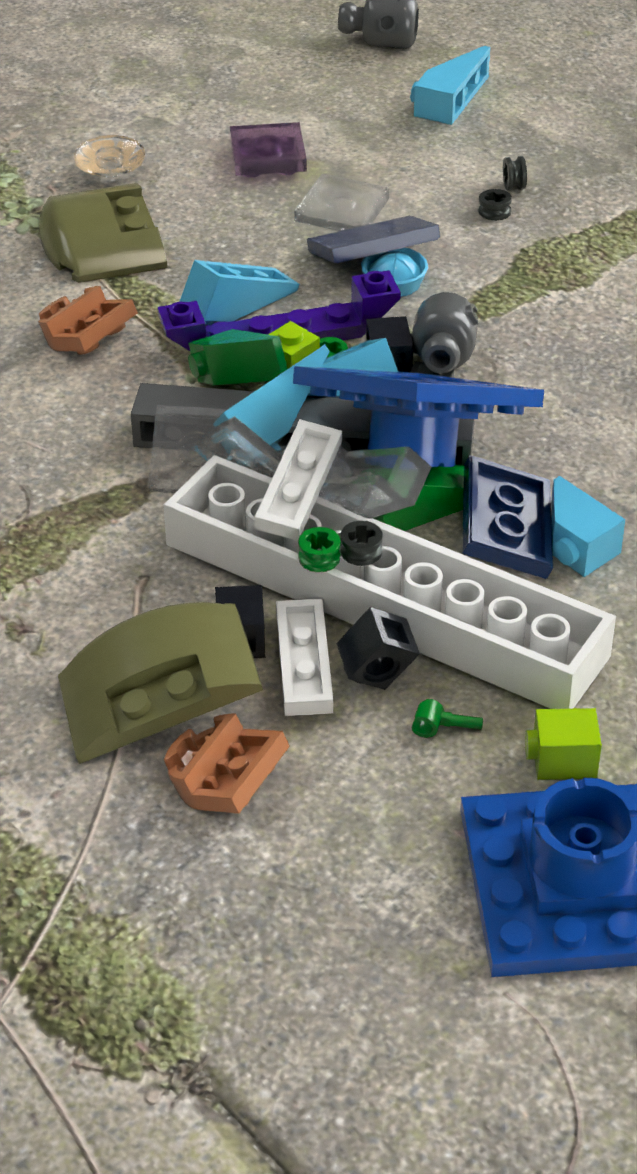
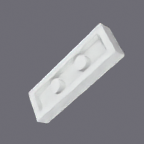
(298, 480)
(304, 657)

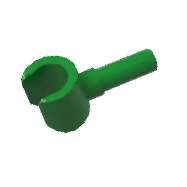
(431, 715)

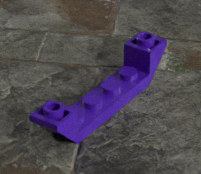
(371, 298)

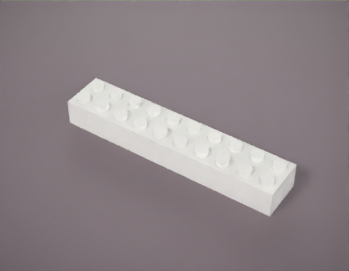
(454, 604)

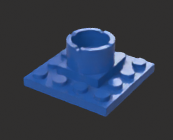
(417, 407)
(555, 876)

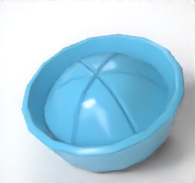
(404, 264)

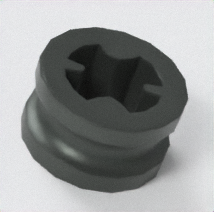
(514, 173)
(495, 204)
(361, 532)

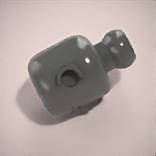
(382, 22)
(445, 331)

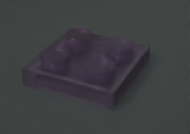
(268, 149)

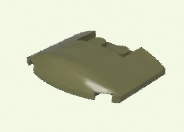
(101, 233)
(156, 675)

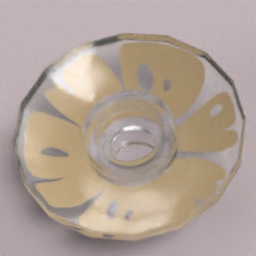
(109, 155)

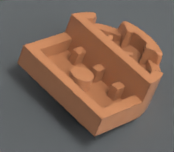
(84, 320)
(223, 764)

